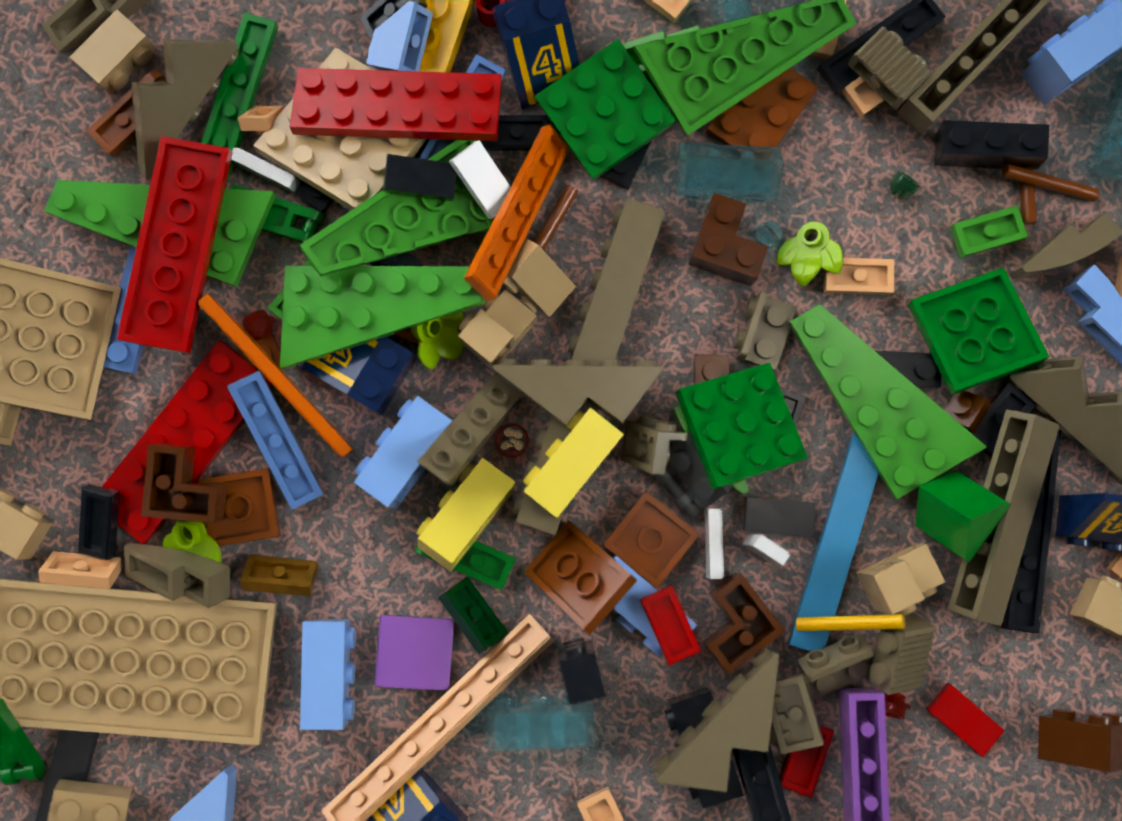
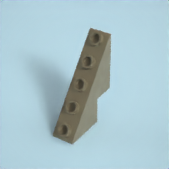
(168, 106)
(566, 388)
(1093, 419)
(470, 430)
(735, 722)

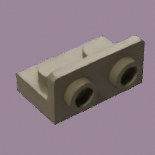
(765, 330)
(648, 443)
(836, 665)
(793, 716)

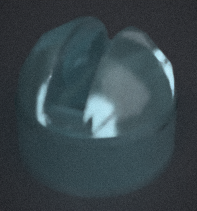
(764, 238)

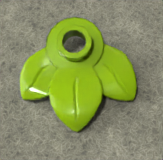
(810, 256)
(439, 339)
(192, 538)

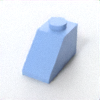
(401, 39)
(212, 802)

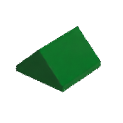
(958, 512)

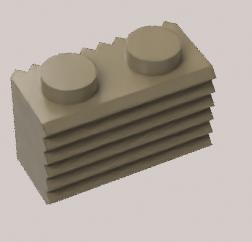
(890, 67)
(902, 655)

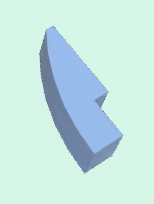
(1102, 308)

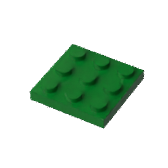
(605, 109)
(977, 331)
(741, 425)

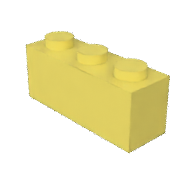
(571, 461)
(464, 513)

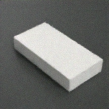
(265, 170)
(481, 178)
(714, 543)
(766, 549)

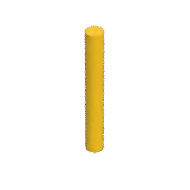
(862, 622)

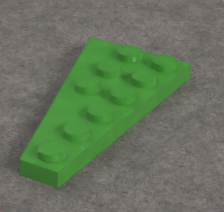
(724, 63)
(119, 208)
(396, 225)
(365, 305)
(892, 418)

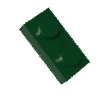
(473, 615)

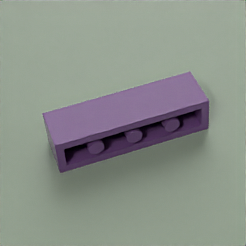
(864, 754)

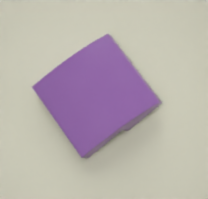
(414, 652)

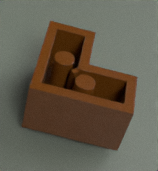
(720, 249)
(170, 488)
(749, 624)
(1081, 742)

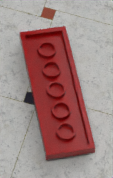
(396, 104)
(175, 245)
(197, 416)

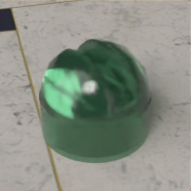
(905, 184)

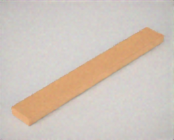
(440, 723)

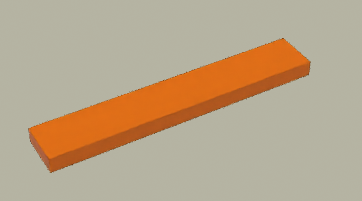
(517, 214)
(275, 375)

